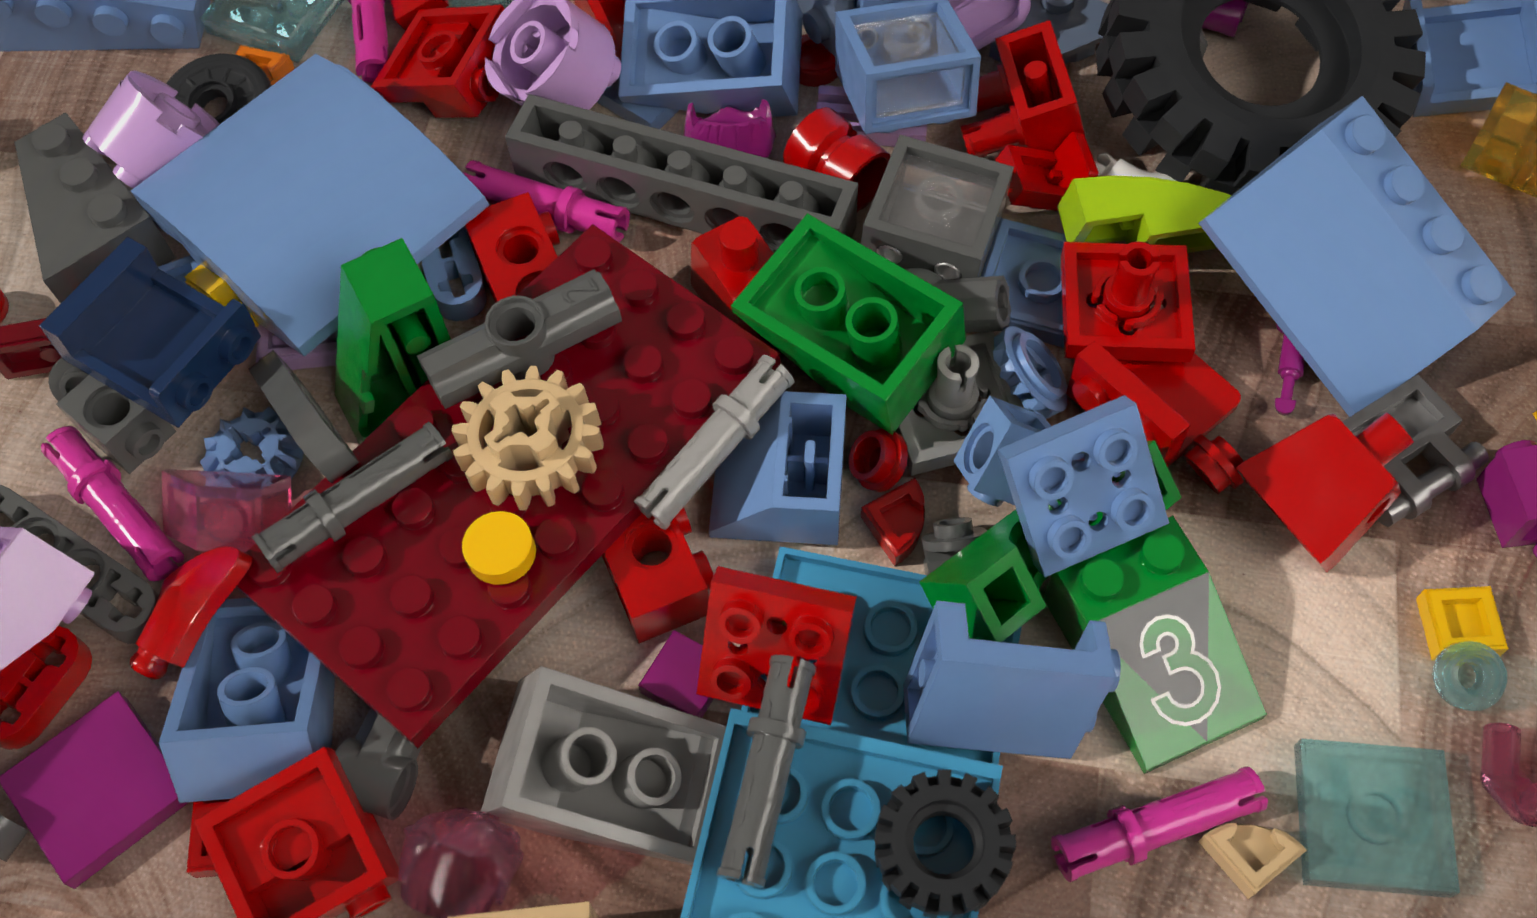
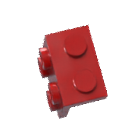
(1171, 397)

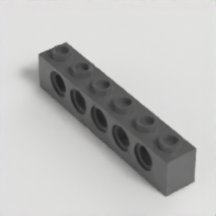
(672, 174)

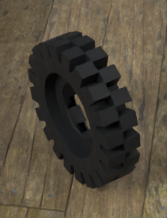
(1177, 103)

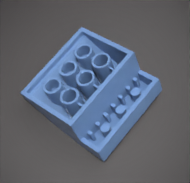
(300, 189)

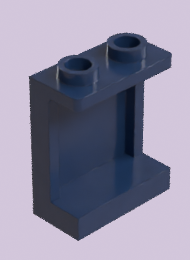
(150, 334)

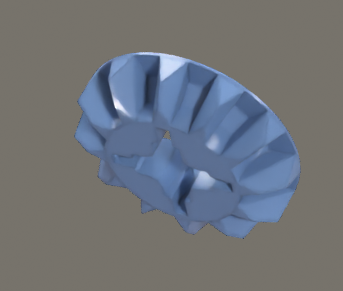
(1030, 371)
(260, 429)

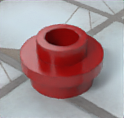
(878, 459)
(1215, 463)

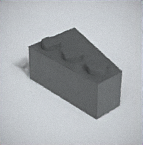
(78, 206)

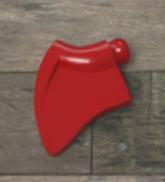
(185, 608)

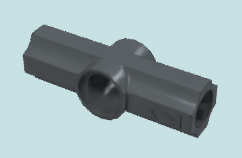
(549, 322)

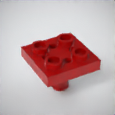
(1127, 284)
(770, 620)

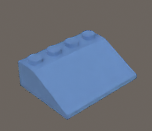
(1357, 257)

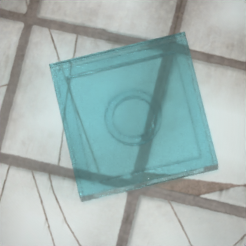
(1375, 818)

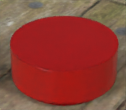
(816, 64)

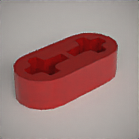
(41, 688)

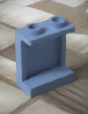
(1474, 53)
(1003, 692)

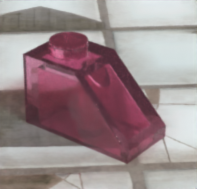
(221, 507)

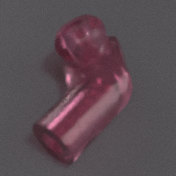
(1502, 773)

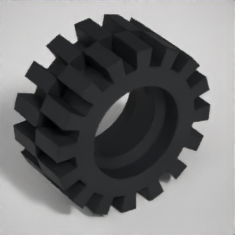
(977, 811)

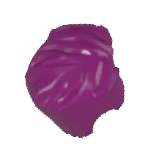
(734, 129)

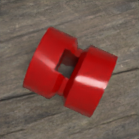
(832, 147)

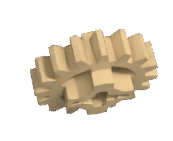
(527, 437)

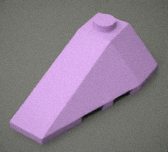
(36, 591)

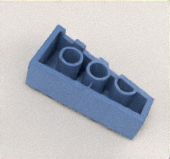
(100, 24)

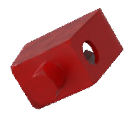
(726, 263)
(1329, 482)

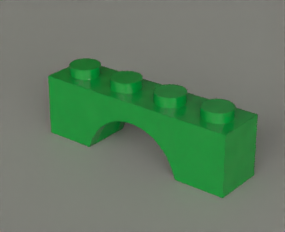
(998, 574)

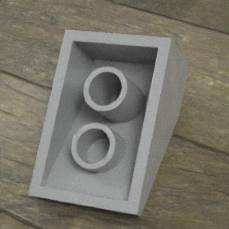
(604, 768)

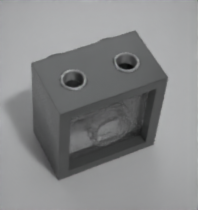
(937, 209)

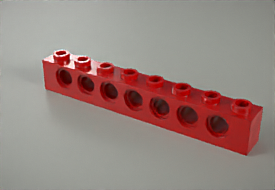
(512, 250)

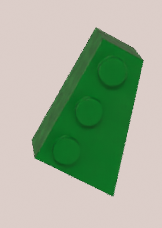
(382, 327)

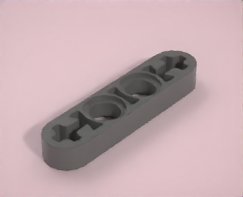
(303, 417)
(113, 576)

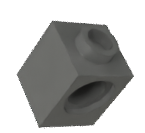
(115, 423)

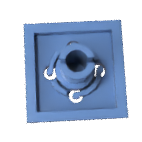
(1076, 467)

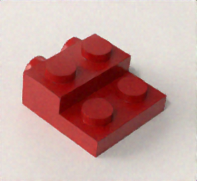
(443, 61)
(300, 846)

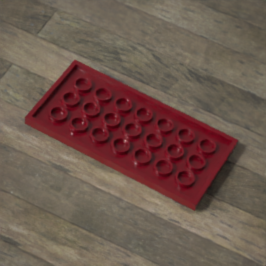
(396, 598)

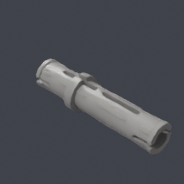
(733, 420)

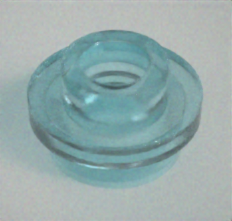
(1489, 671)

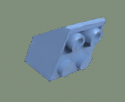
(785, 477)

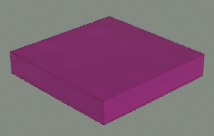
(93, 790)

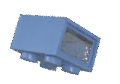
(906, 64)

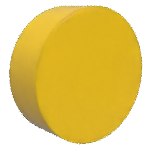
(499, 547)

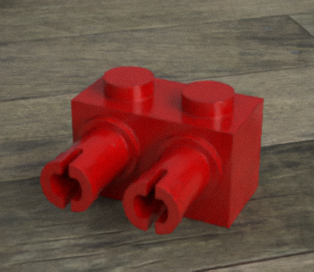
(1036, 91)

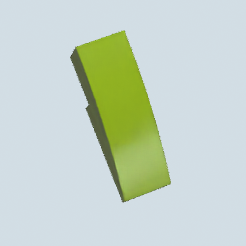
(1138, 210)

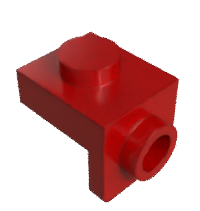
(1044, 176)

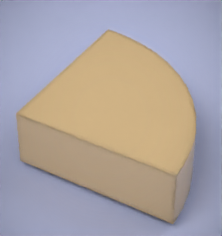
(1251, 853)

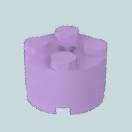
(551, 53)
(145, 127)

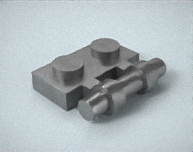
(1429, 424)

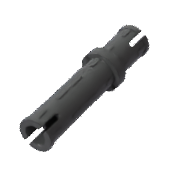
(352, 497)
(767, 770)

